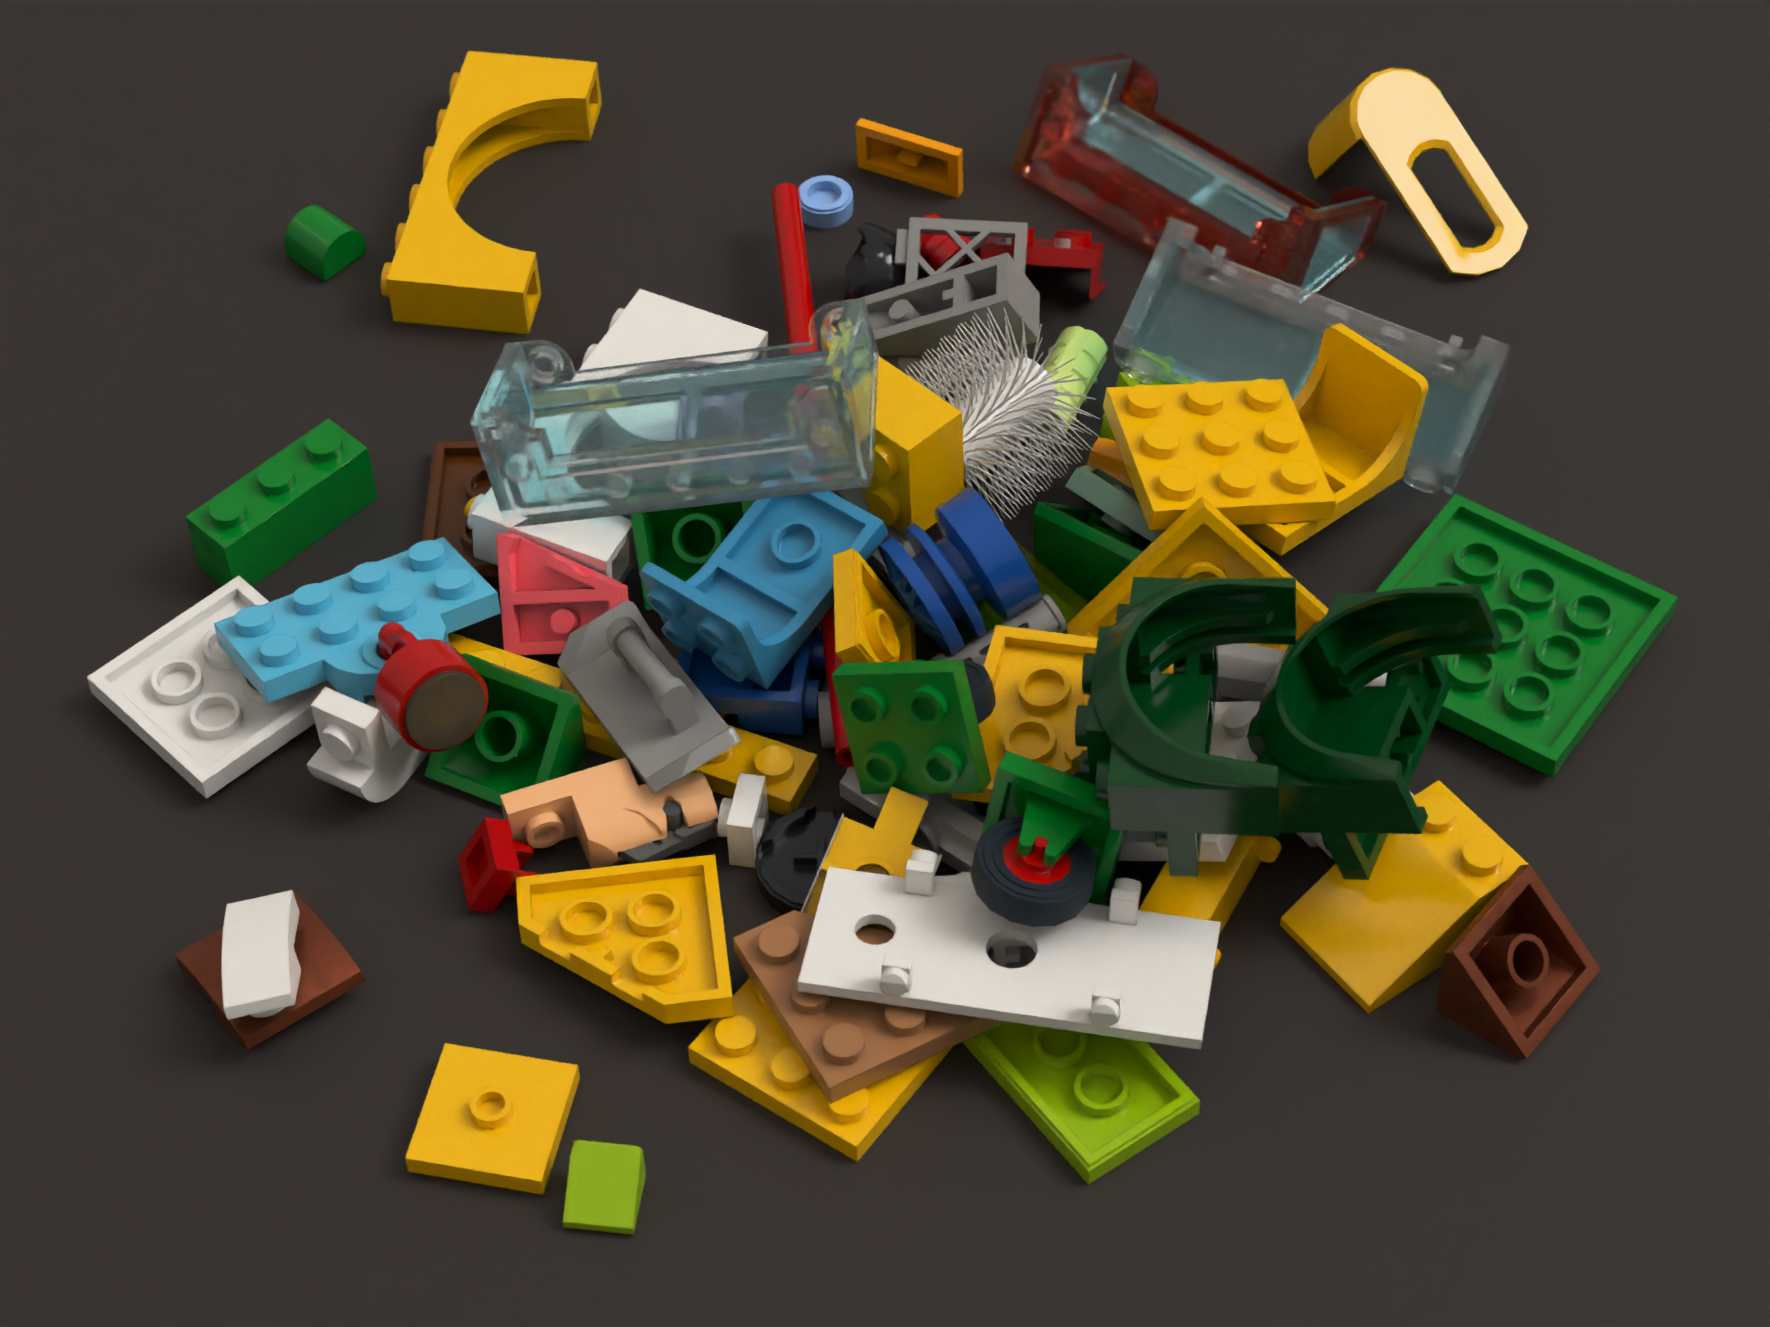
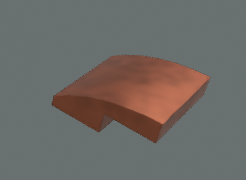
(324, 976)

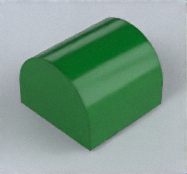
(322, 242)

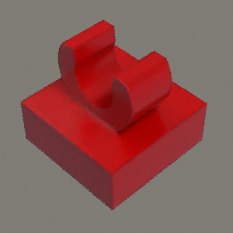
(492, 865)

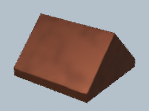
(1515, 967)

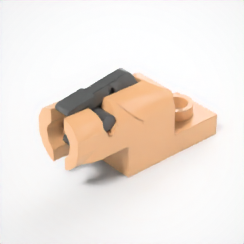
(613, 814)

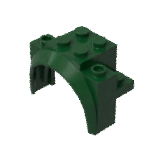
(1154, 729)
(1354, 747)

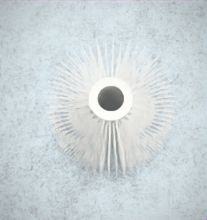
(1002, 410)

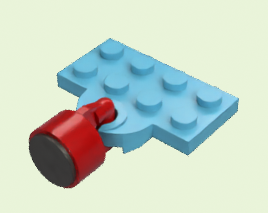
(376, 636)

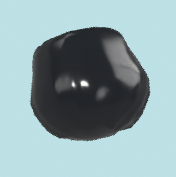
(873, 263)

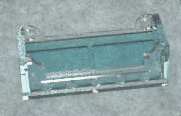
(1227, 323)
(680, 427)

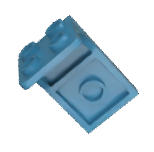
(763, 583)

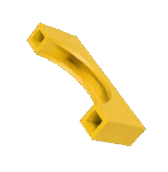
(495, 108)

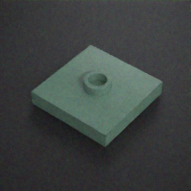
(1113, 498)

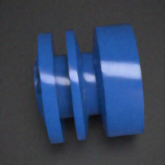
(960, 571)

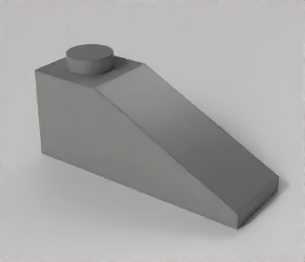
(922, 312)

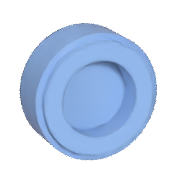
(826, 201)

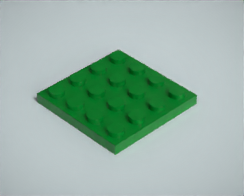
(1564, 623)

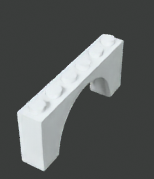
(642, 332)

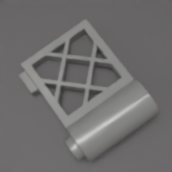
(908, 255)

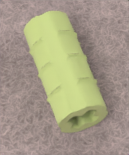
(1089, 357)

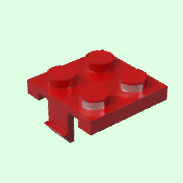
(1067, 249)

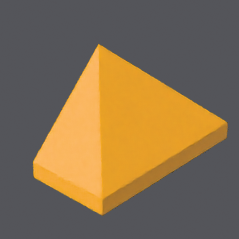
(909, 157)

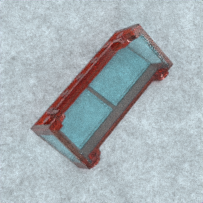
(1132, 168)

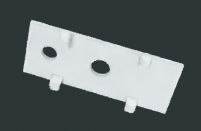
(1096, 974)

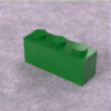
(282, 506)

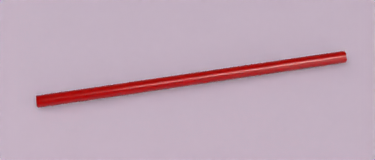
(798, 313)

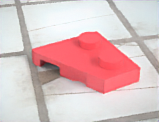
(547, 595)

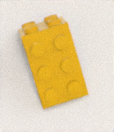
(1361, 422)

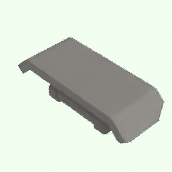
(643, 697)

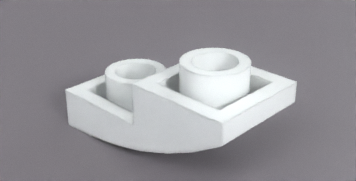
(260, 956)

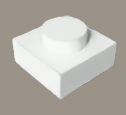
(744, 819)

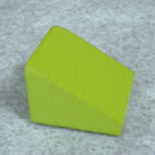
(604, 1187)

